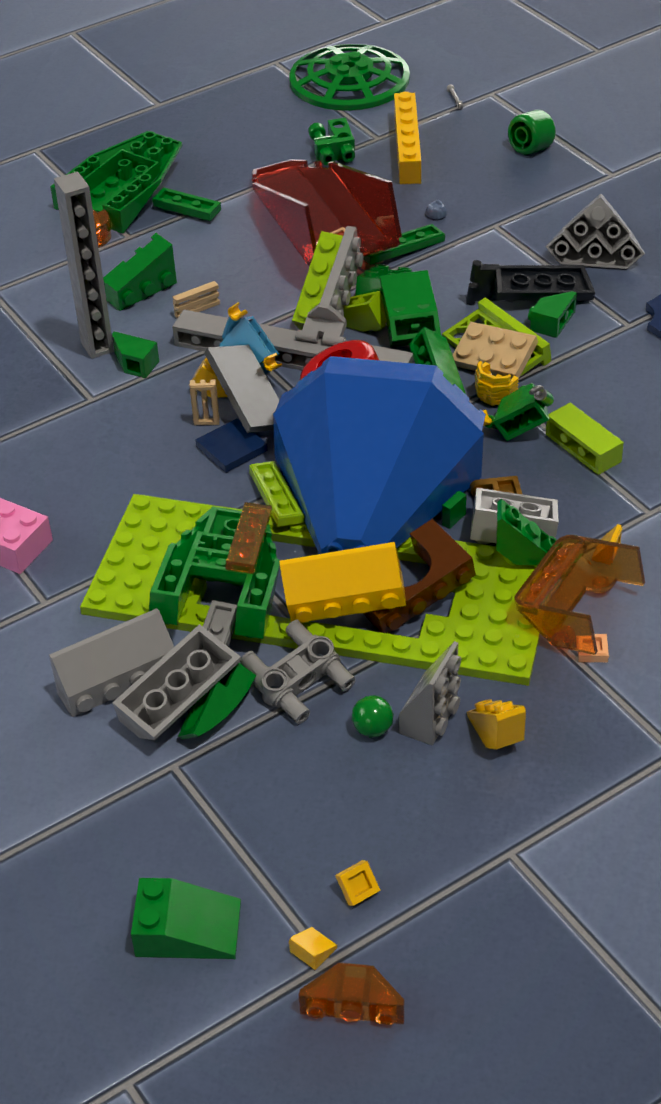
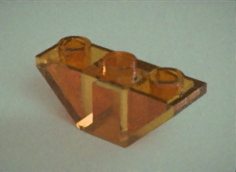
(352, 994)

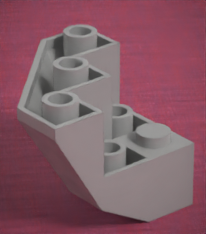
(596, 239)

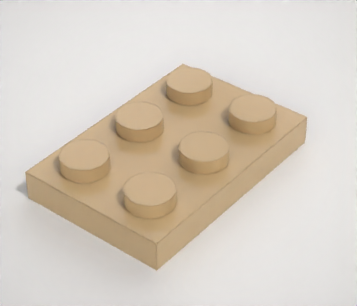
(501, 348)

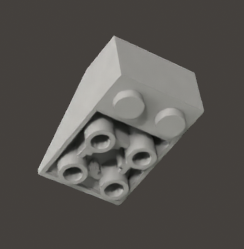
(433, 699)

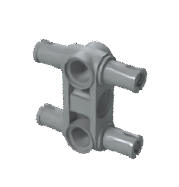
(298, 671)

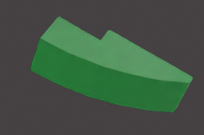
(217, 702)

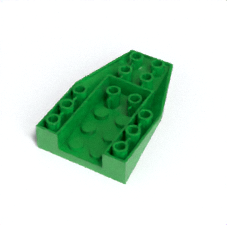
(126, 175)

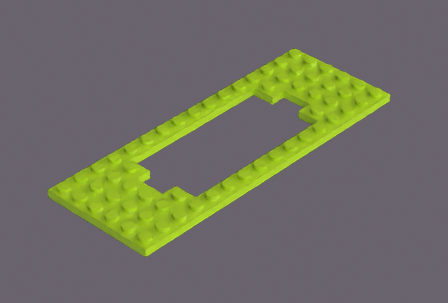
(483, 618)

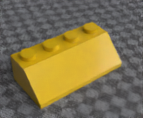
(343, 582)

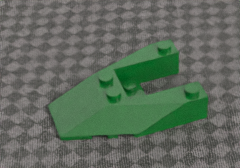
(203, 555)

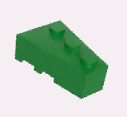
(142, 275)

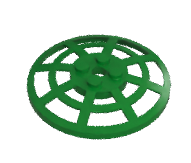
(349, 69)

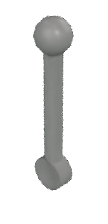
(450, 88)

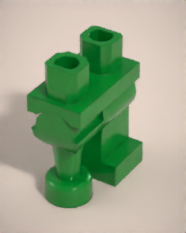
(335, 146)

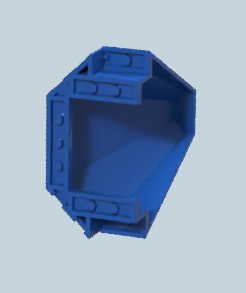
(375, 449)

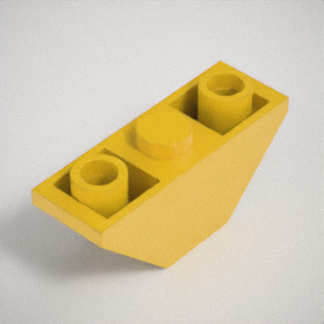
(498, 722)

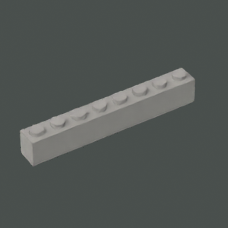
(84, 263)

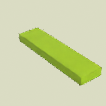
(276, 493)

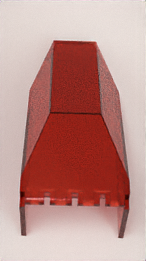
(326, 199)

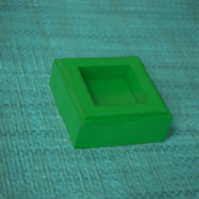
(454, 509)

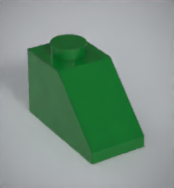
(552, 313)

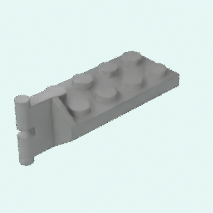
(328, 317)

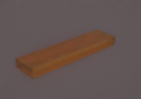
(248, 538)

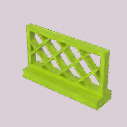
(496, 317)

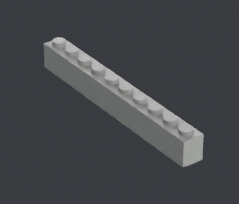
(204, 330)

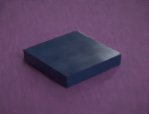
(231, 445)

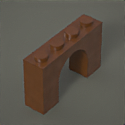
(448, 570)

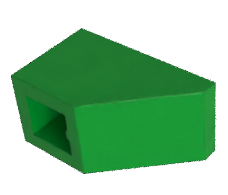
(135, 354)

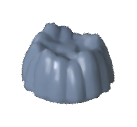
(436, 210)

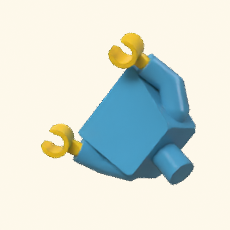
(248, 332)

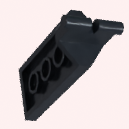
(527, 282)

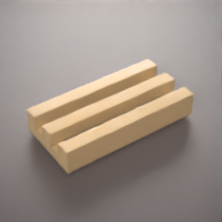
(197, 303)
(203, 386)

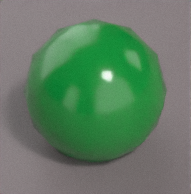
(372, 716)

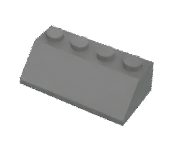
(109, 661)
(174, 683)

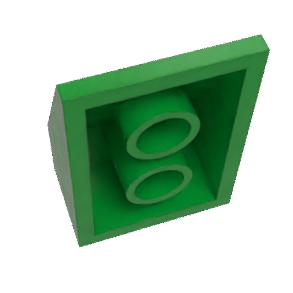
(184, 921)

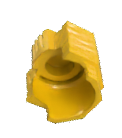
(493, 388)

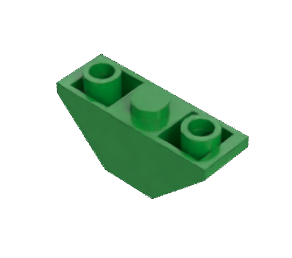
(520, 538)

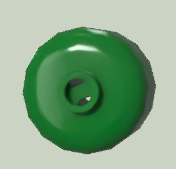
(531, 132)

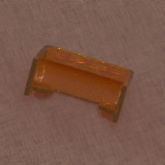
(562, 579)

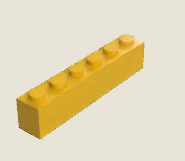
(407, 138)

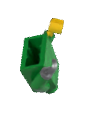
(520, 411)

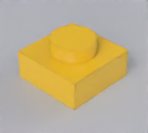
(357, 882)

